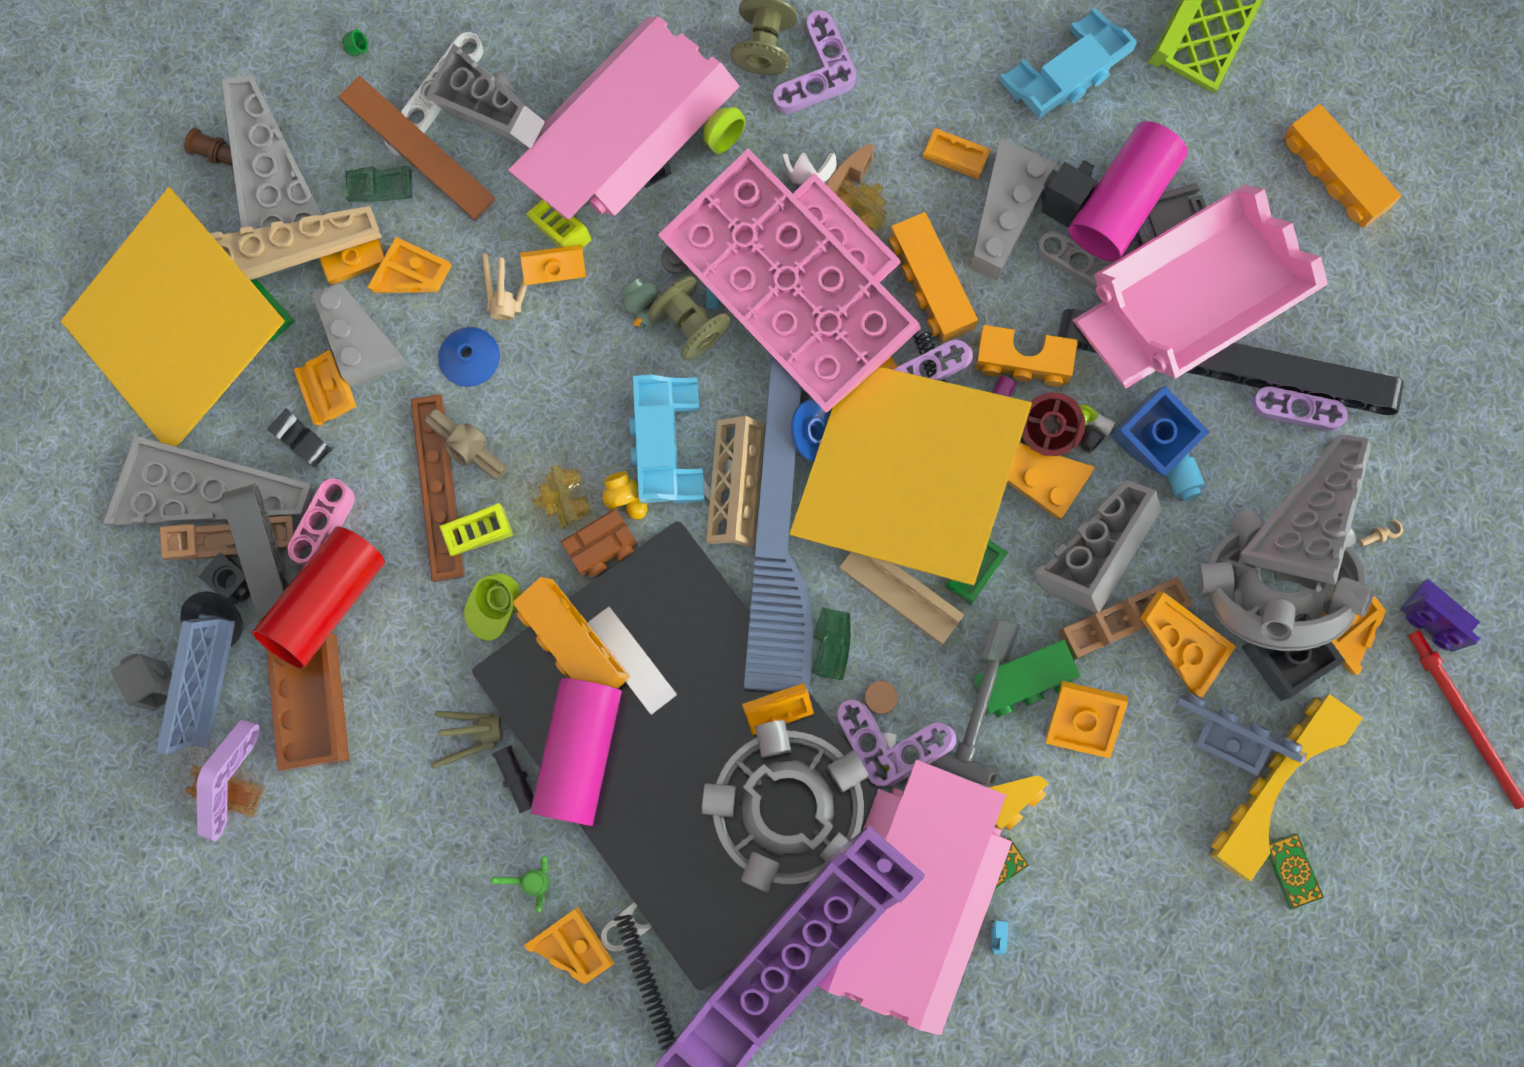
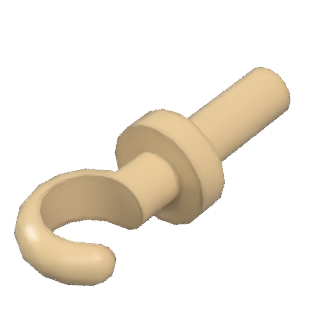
(1380, 534)

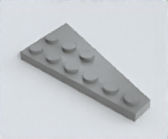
(263, 167)
(184, 486)
(1314, 520)

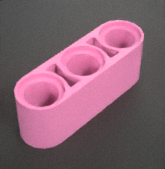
(320, 507)

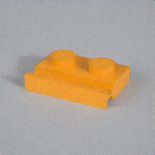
(324, 388)

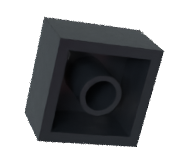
(1293, 670)

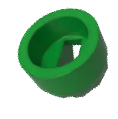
(355, 43)

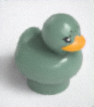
(637, 297)

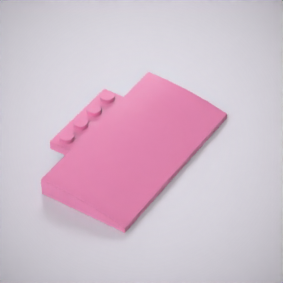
(795, 275)

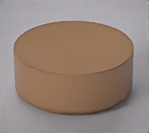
(881, 697)

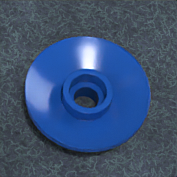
(477, 367)
(808, 428)

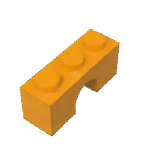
(998, 356)

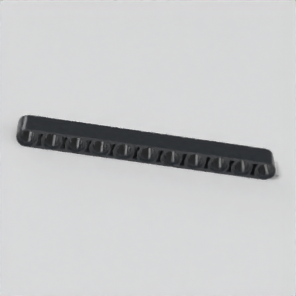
(1267, 368)

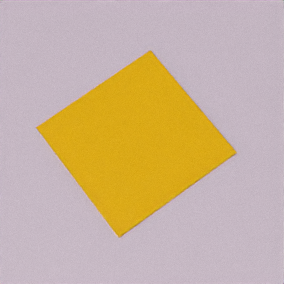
(171, 320)
(912, 473)

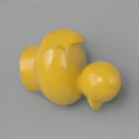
(622, 491)

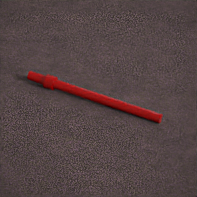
(1432, 662)

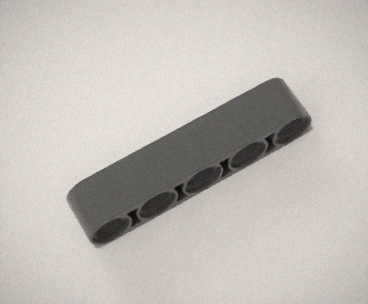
(255, 546)

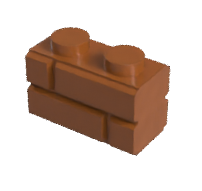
(599, 544)

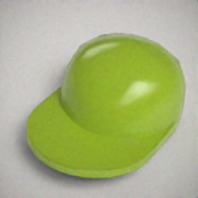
(723, 129)
(491, 605)

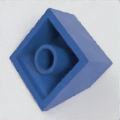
(1159, 431)

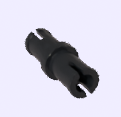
(514, 778)

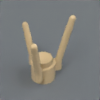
(501, 303)

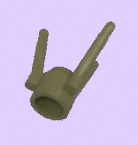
(486, 730)

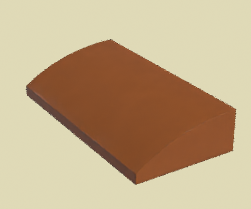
(308, 710)

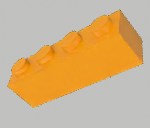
(1341, 166)
(932, 277)
(567, 635)

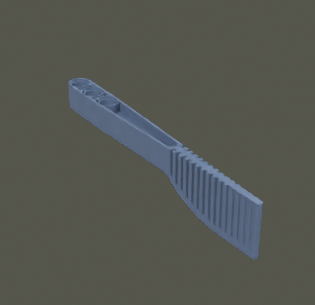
(780, 605)

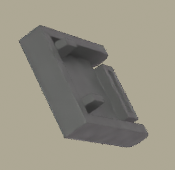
(1171, 210)

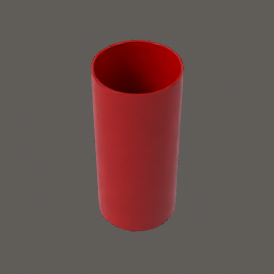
(319, 597)

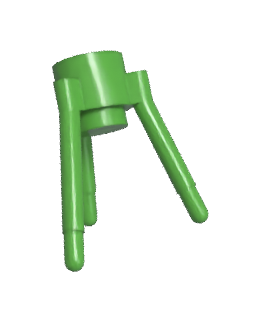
(533, 882)

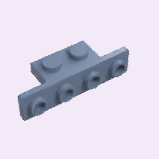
(1236, 741)

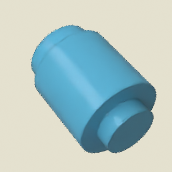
(1186, 479)

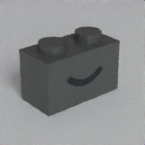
(143, 681)

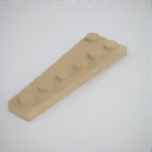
(290, 244)

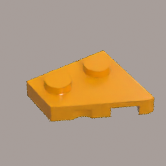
(409, 270)
(1359, 637)
(573, 947)

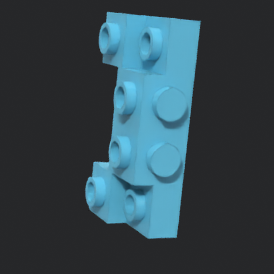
(1075, 69)
(656, 445)

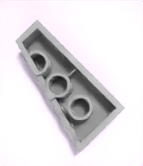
(479, 98)
(1010, 201)
(1102, 549)

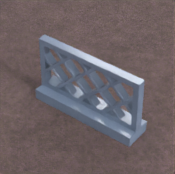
(195, 683)

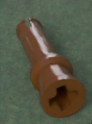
(212, 148)

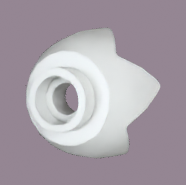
(804, 169)

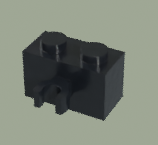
(1067, 191)

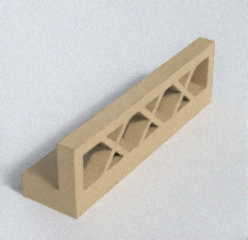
(742, 480)
(904, 595)

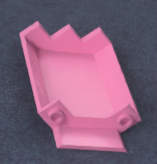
(624, 122)
(1198, 288)
(920, 947)

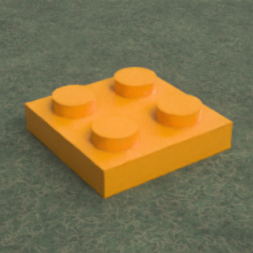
(1086, 719)

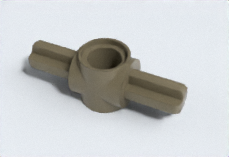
(465, 444)

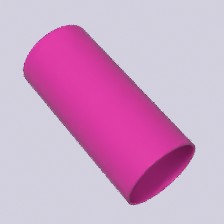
(1128, 191)
(576, 751)

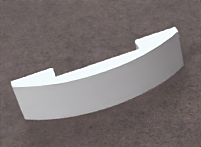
(644, 676)

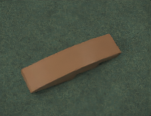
(1117, 620)

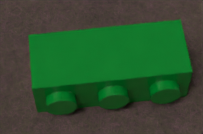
(1029, 677)

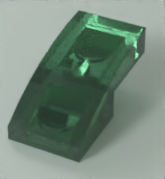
(376, 185)
(834, 635)

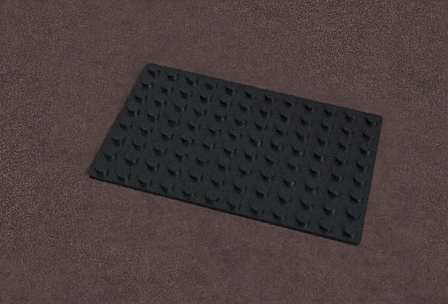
(658, 763)

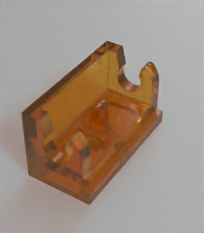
(242, 794)

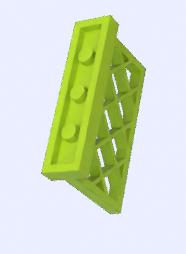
(1178, 29)

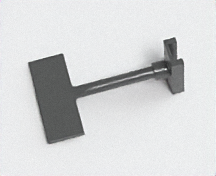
(997, 649)

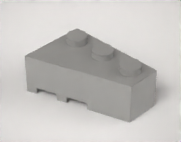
(355, 339)

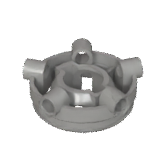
(1268, 615)
(775, 740)

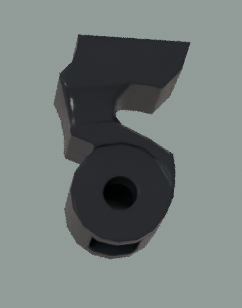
(300, 439)

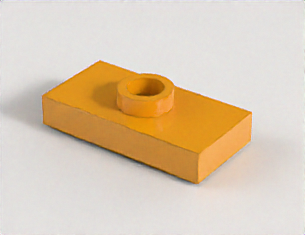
(956, 153)
(352, 261)
(553, 264)
(783, 705)

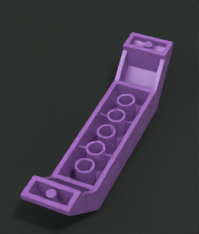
(795, 953)

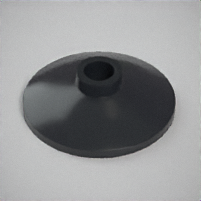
(215, 605)

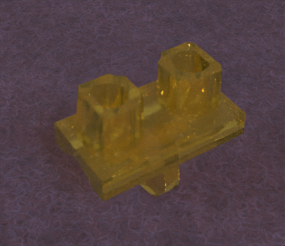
(866, 202)
(559, 483)

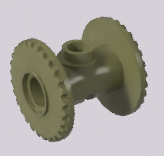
(760, 53)
(689, 317)

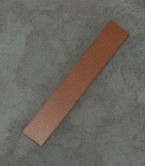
(417, 148)
(436, 490)

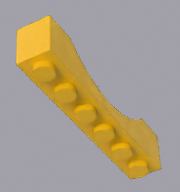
(1246, 841)

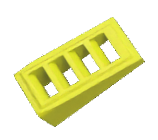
(574, 235)
(480, 540)

